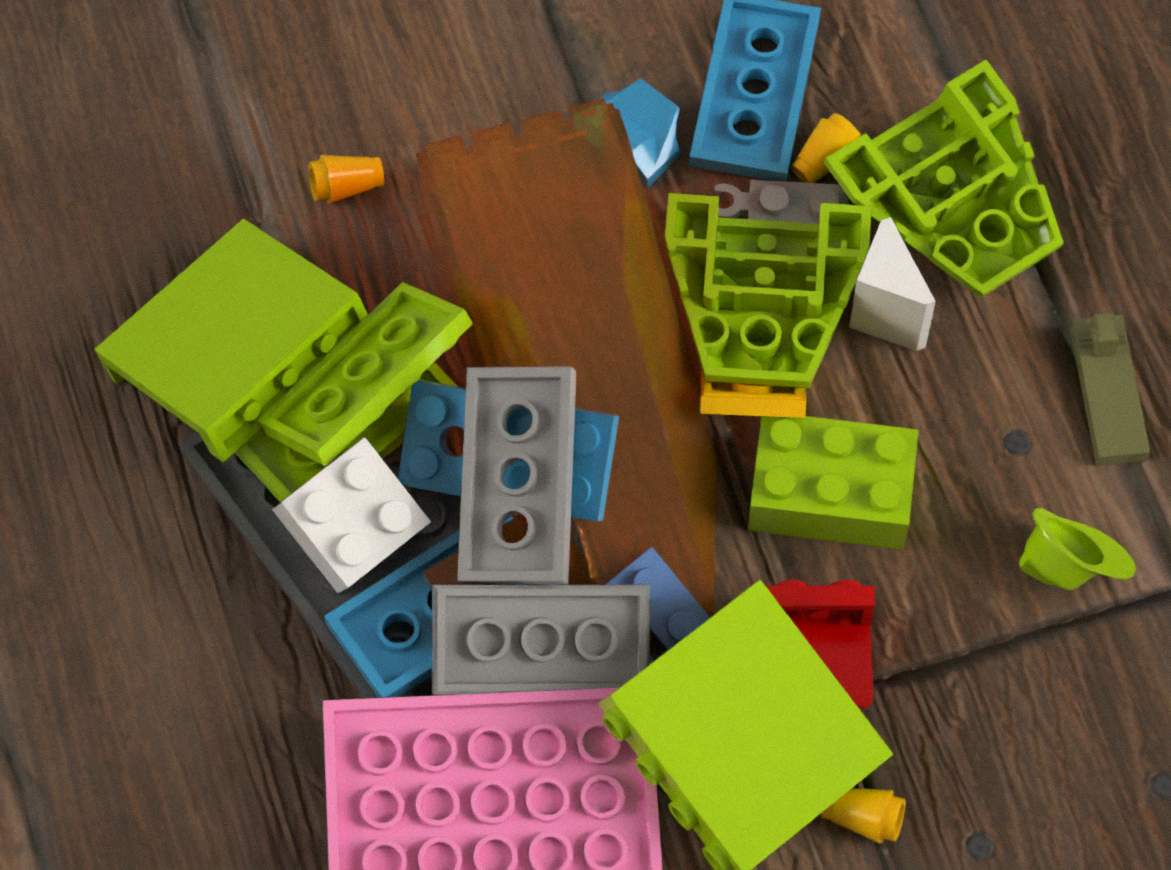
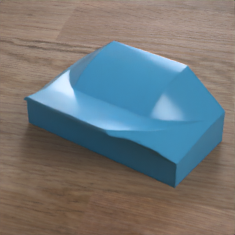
(650, 128)

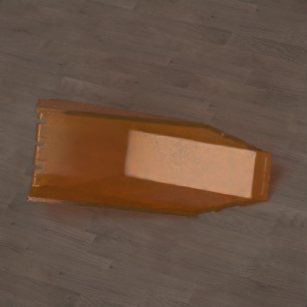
(564, 269)

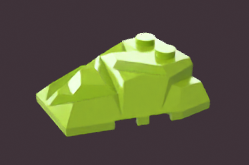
(957, 183)
(763, 290)

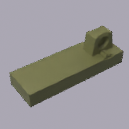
(1109, 390)

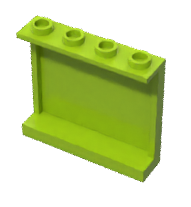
(232, 335)
(744, 731)

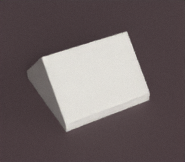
(891, 293)

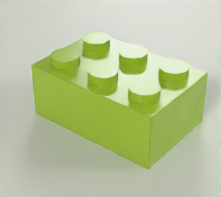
(834, 480)

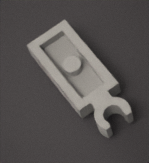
(779, 200)

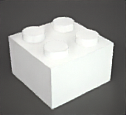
(351, 515)

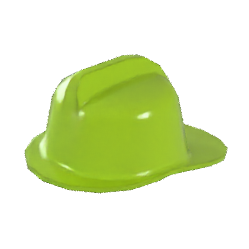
(1072, 553)

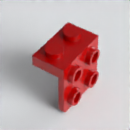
(837, 627)

